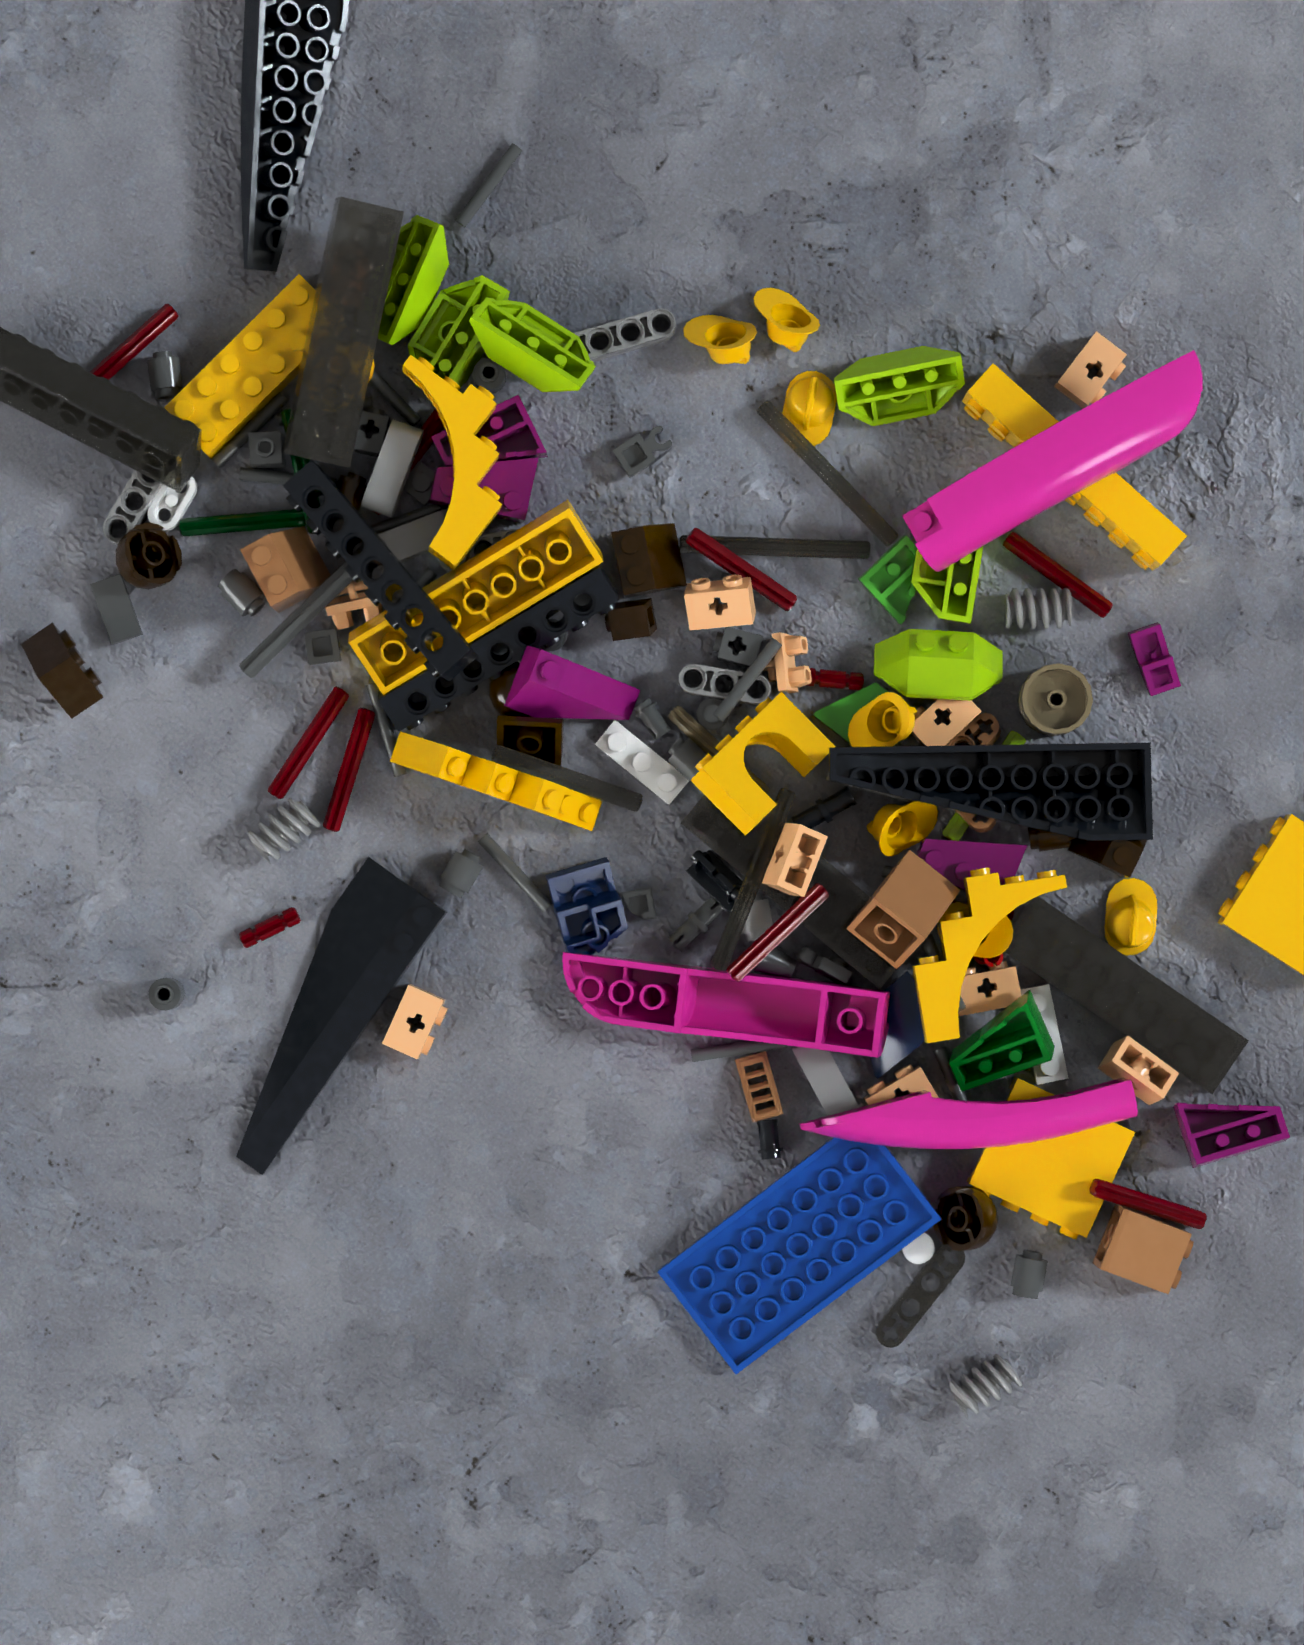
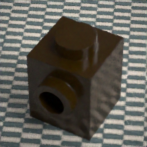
(631, 619)

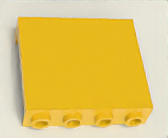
(1271, 896)
(1053, 1174)

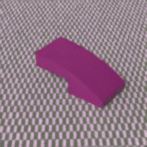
(1154, 659)

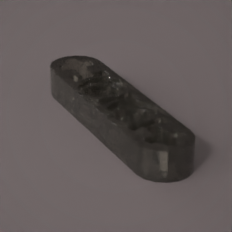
(924, 1297)

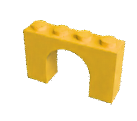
(725, 777)

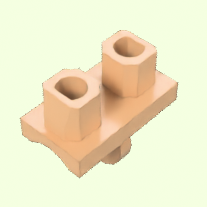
(341, 606)
(783, 667)

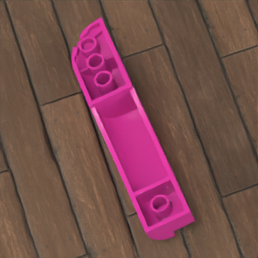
(1057, 463)
(716, 1005)
(942, 1123)

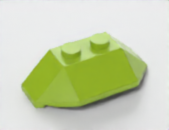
(414, 278)
(445, 332)
(531, 345)
(899, 384)
(950, 591)
(938, 664)

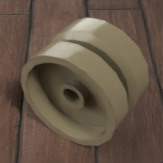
(1037, 708)

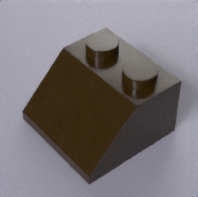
(648, 559)
(532, 736)

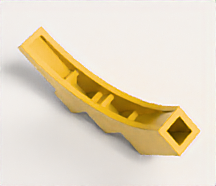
(462, 418)
(496, 780)
(988, 902)

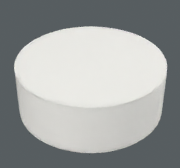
(920, 1249)

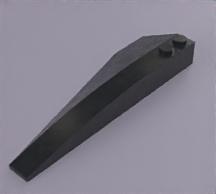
(283, 85)
(1055, 788)
(357, 964)

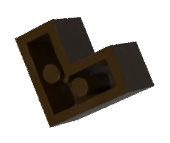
(62, 669)

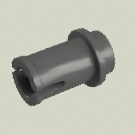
(651, 718)

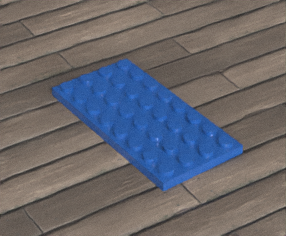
(798, 1247)

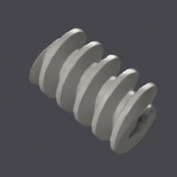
(1038, 607)
(283, 829)
(984, 1384)

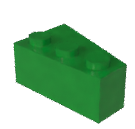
(1004, 1045)

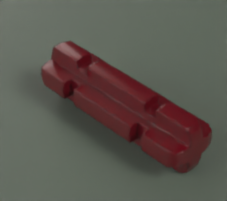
(836, 679)
(269, 927)

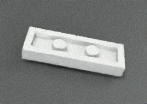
(642, 762)
(1056, 1068)

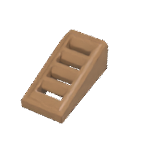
(751, 1102)

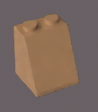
(286, 566)
(903, 909)
(1143, 1249)

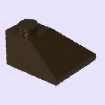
(1113, 855)

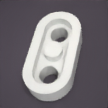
(174, 502)

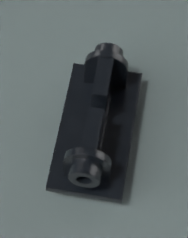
(715, 878)

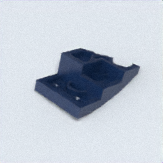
(587, 906)
(905, 1025)

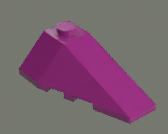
(563, 689)

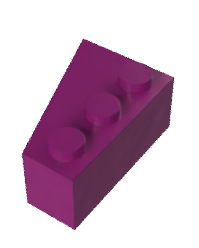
(508, 429)
(509, 479)
(957, 858)
(1226, 1131)

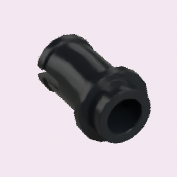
(769, 1139)

